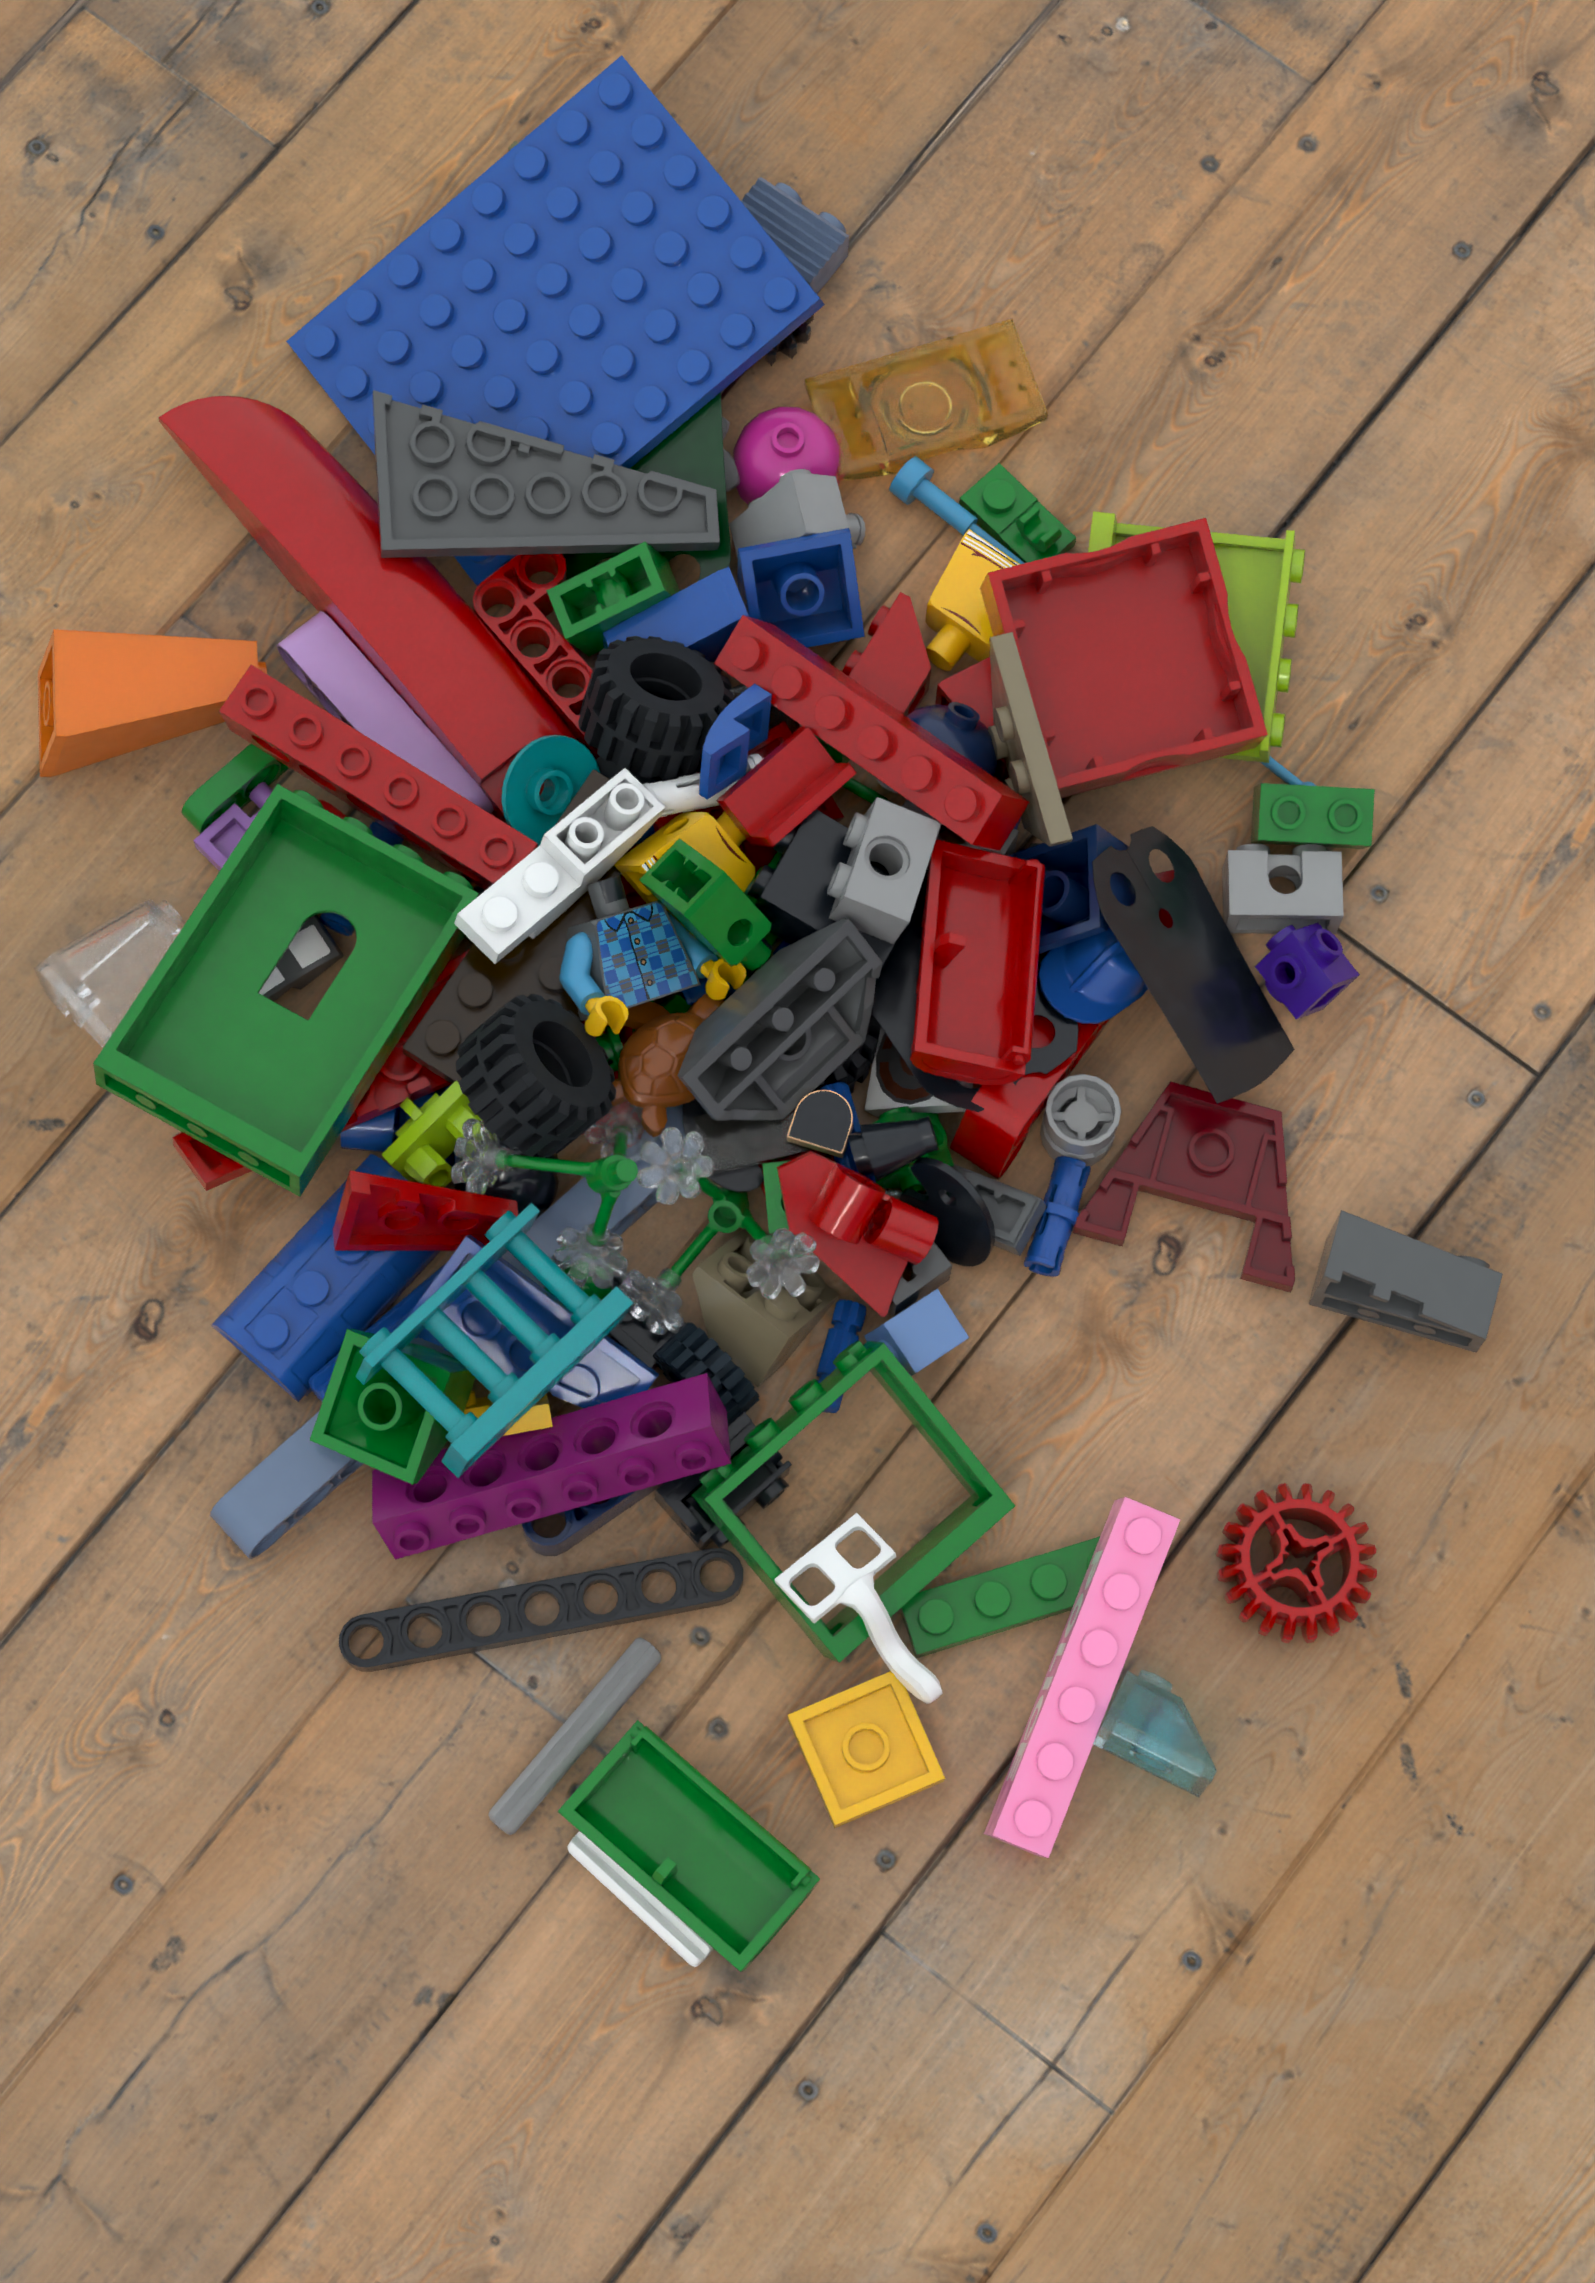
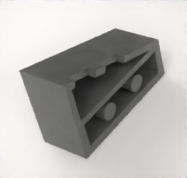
(1405, 1284)

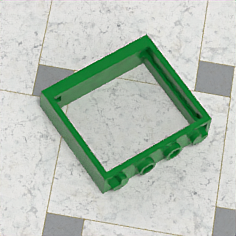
(923, 1561)

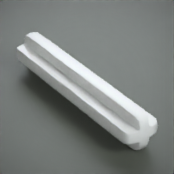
(640, 1901)

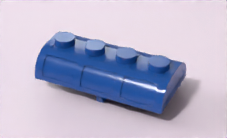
(310, 1295)

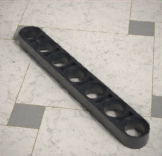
(511, 1605)

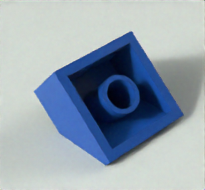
(804, 587)

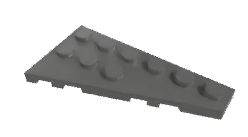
(504, 492)

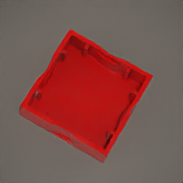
(1129, 656)

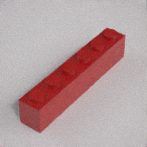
(873, 733)

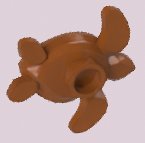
(654, 1057)

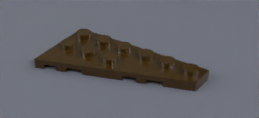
(482, 987)

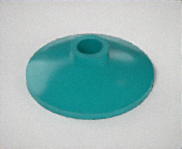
(562, 767)

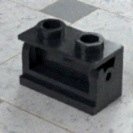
(761, 1487)

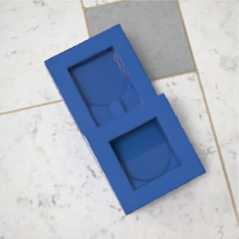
(730, 738)

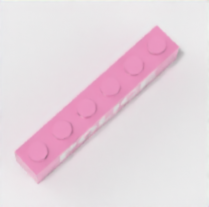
(1082, 1677)

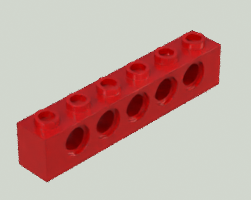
(373, 779)

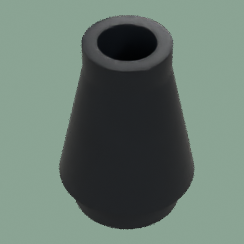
(891, 1145)

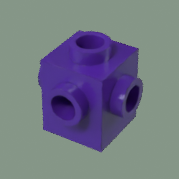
(1305, 969)

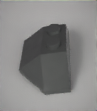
(784, 1027)

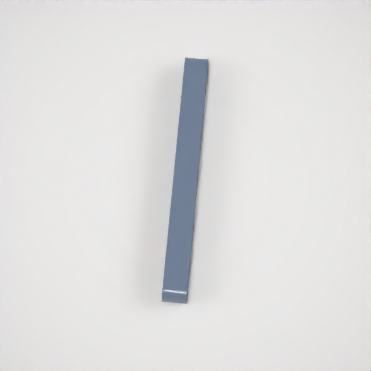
(305, 1473)

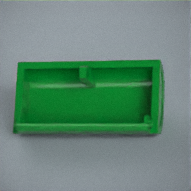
(690, 1846)

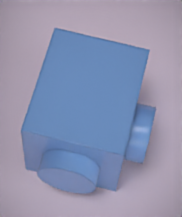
(921, 1332)

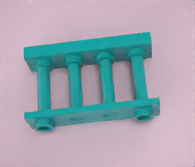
(510, 1395)

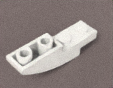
(560, 868)

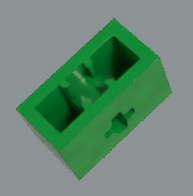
(611, 595)
(1312, 815)

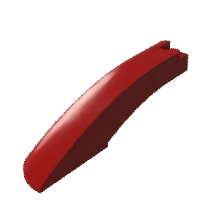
(394, 610)

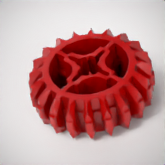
(1309, 1589)

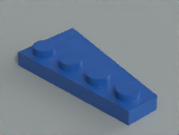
(599, 1377)

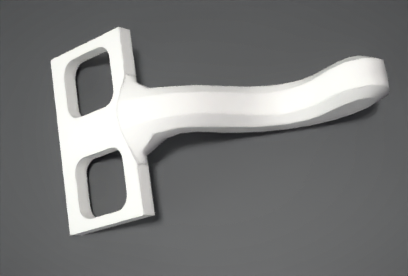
(857, 1591)

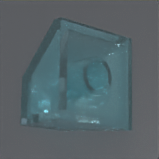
(1156, 1733)

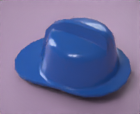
(1090, 979)

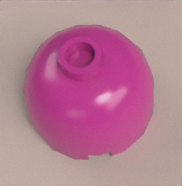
(780, 443)

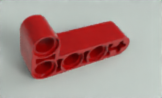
(529, 625)
(999, 1131)

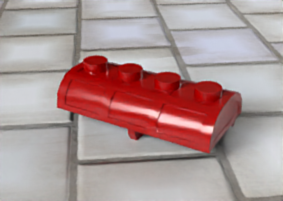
(978, 965)

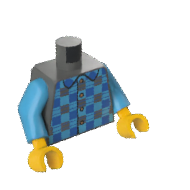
(634, 959)

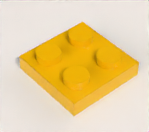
(865, 1748)

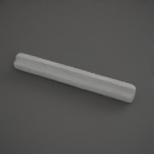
(574, 1736)

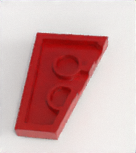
(411, 1216)

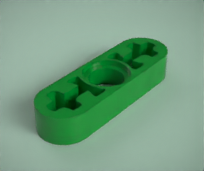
(231, 786)

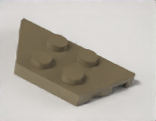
(1021, 744)

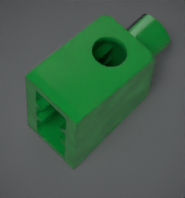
(710, 906)

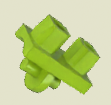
(430, 1137)

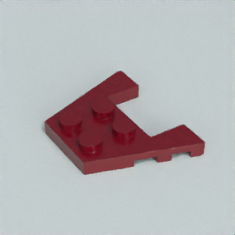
(1208, 1157)

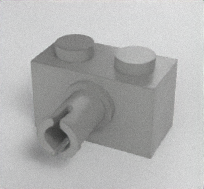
(796, 508)

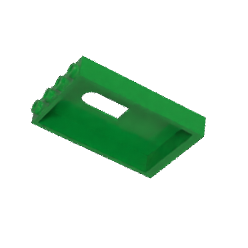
(240, 1066)

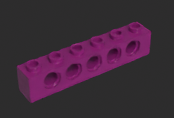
(558, 1468)

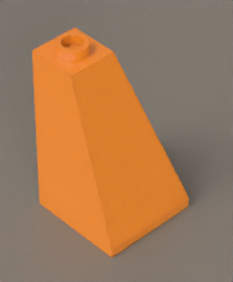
(130, 692)

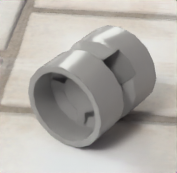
(1080, 1119)

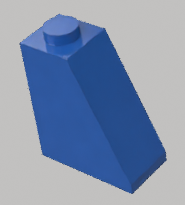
(696, 616)

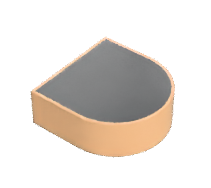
(822, 1123)

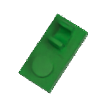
(1016, 517)

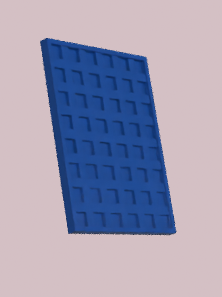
(568, 291)

